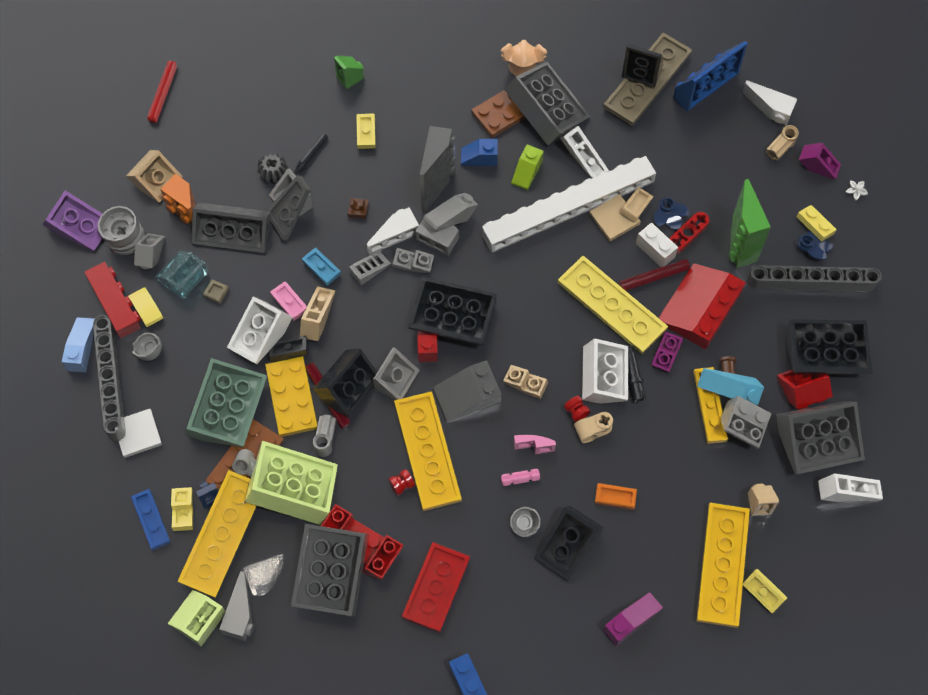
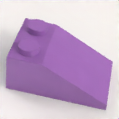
(75, 221)

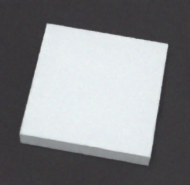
(140, 433)

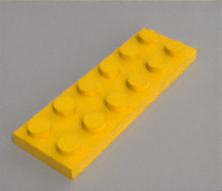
(427, 451)
(219, 537)
(723, 565)

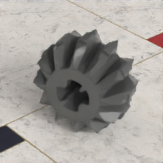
(272, 167)

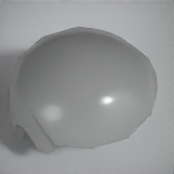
(147, 347)
(525, 521)

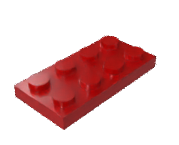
(436, 587)

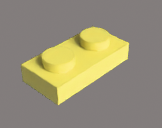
(366, 131)
(816, 223)
(764, 591)

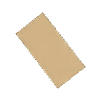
(636, 204)

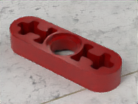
(690, 224)

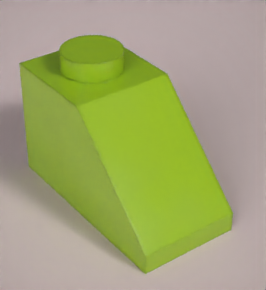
(527, 167)

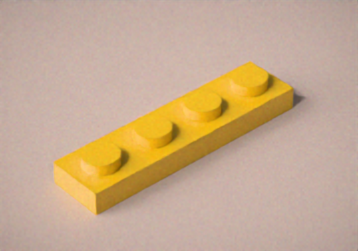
(711, 412)

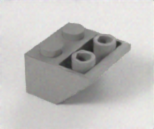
(745, 420)

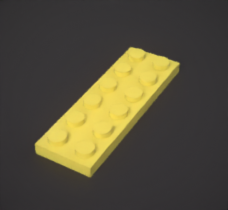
(612, 304)

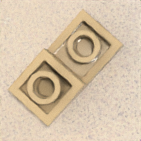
(525, 382)

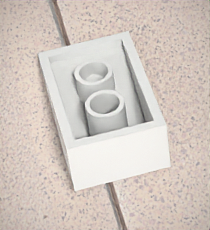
(259, 330)

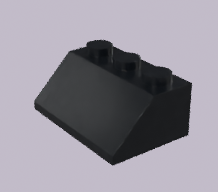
(347, 382)

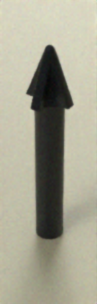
(309, 155)

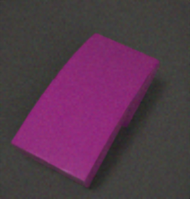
(667, 351)

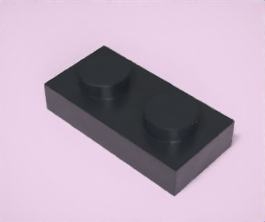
(289, 348)

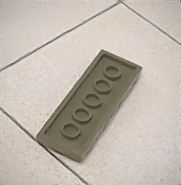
(633, 98)

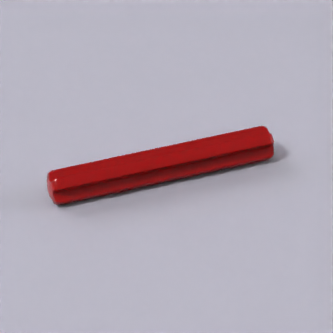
(162, 91)

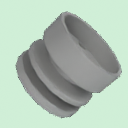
(120, 229)

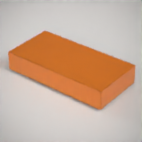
(615, 496)

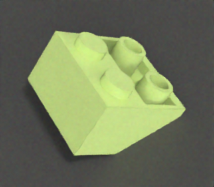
(197, 617)

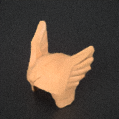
(523, 56)

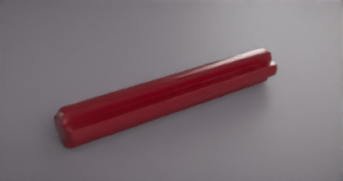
(655, 274)
(316, 376)

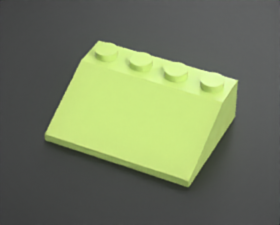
(292, 483)

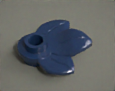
(670, 216)
(813, 246)

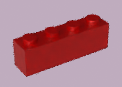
(113, 301)

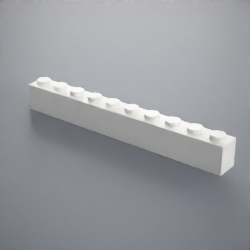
(567, 204)

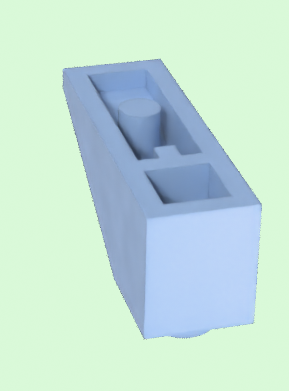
(78, 345)

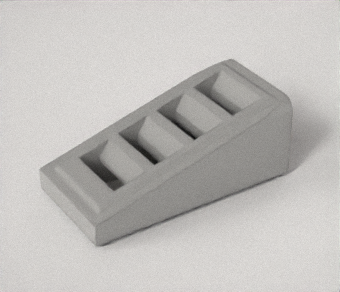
(363, 278)

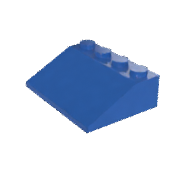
(710, 77)

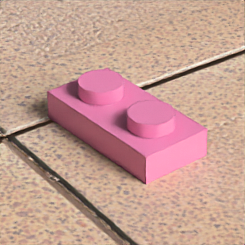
(289, 300)

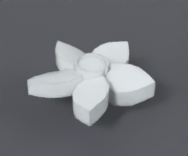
(857, 189)

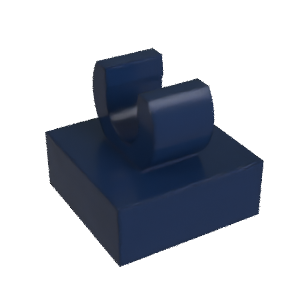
(207, 493)

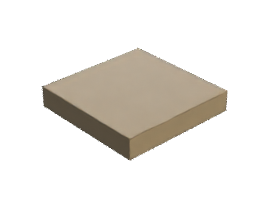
(610, 220)

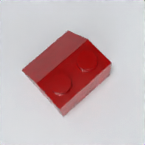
(805, 388)

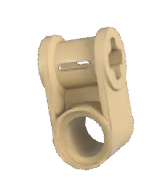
(592, 428)

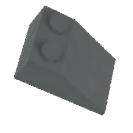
(468, 391)

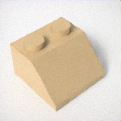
(152, 174)

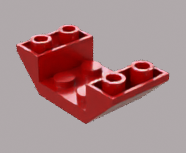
(380, 550)

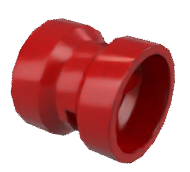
(577, 408)
(401, 482)

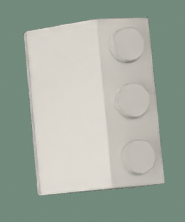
(605, 372)

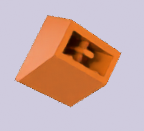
(179, 198)

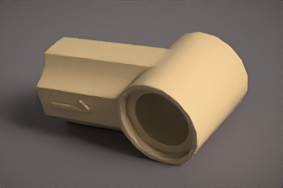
(782, 142)

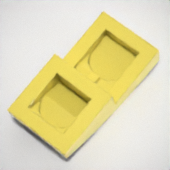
(145, 307)
(182, 509)

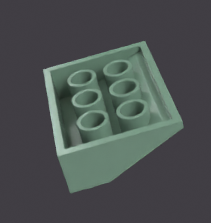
(225, 404)

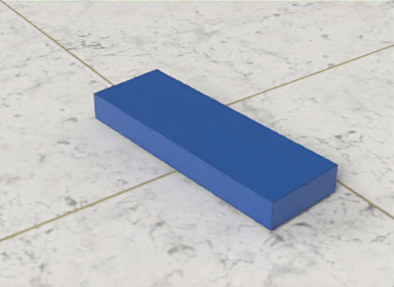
(150, 519)

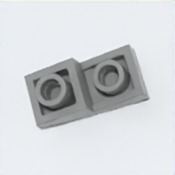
(411, 261)

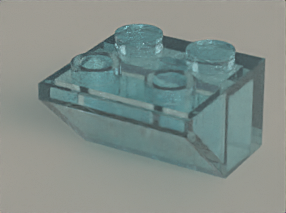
(182, 273)

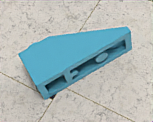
(731, 385)

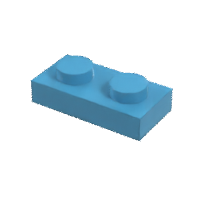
(321, 266)

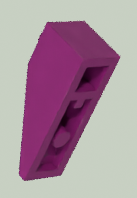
(632, 619)

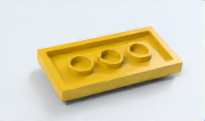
(291, 396)

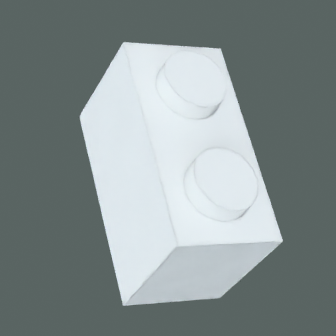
(656, 245)

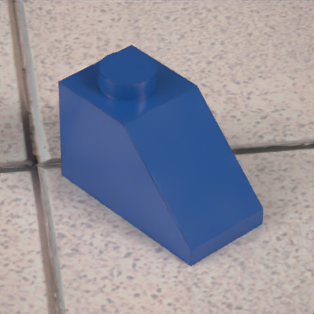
(480, 153)

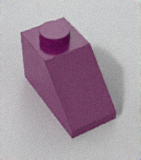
(820, 160)

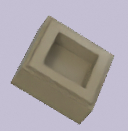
(215, 291)

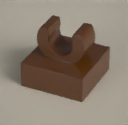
(358, 208)

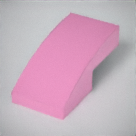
(540, 443)

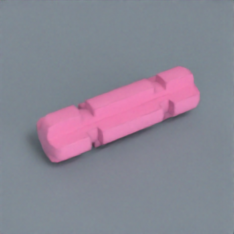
(520, 477)

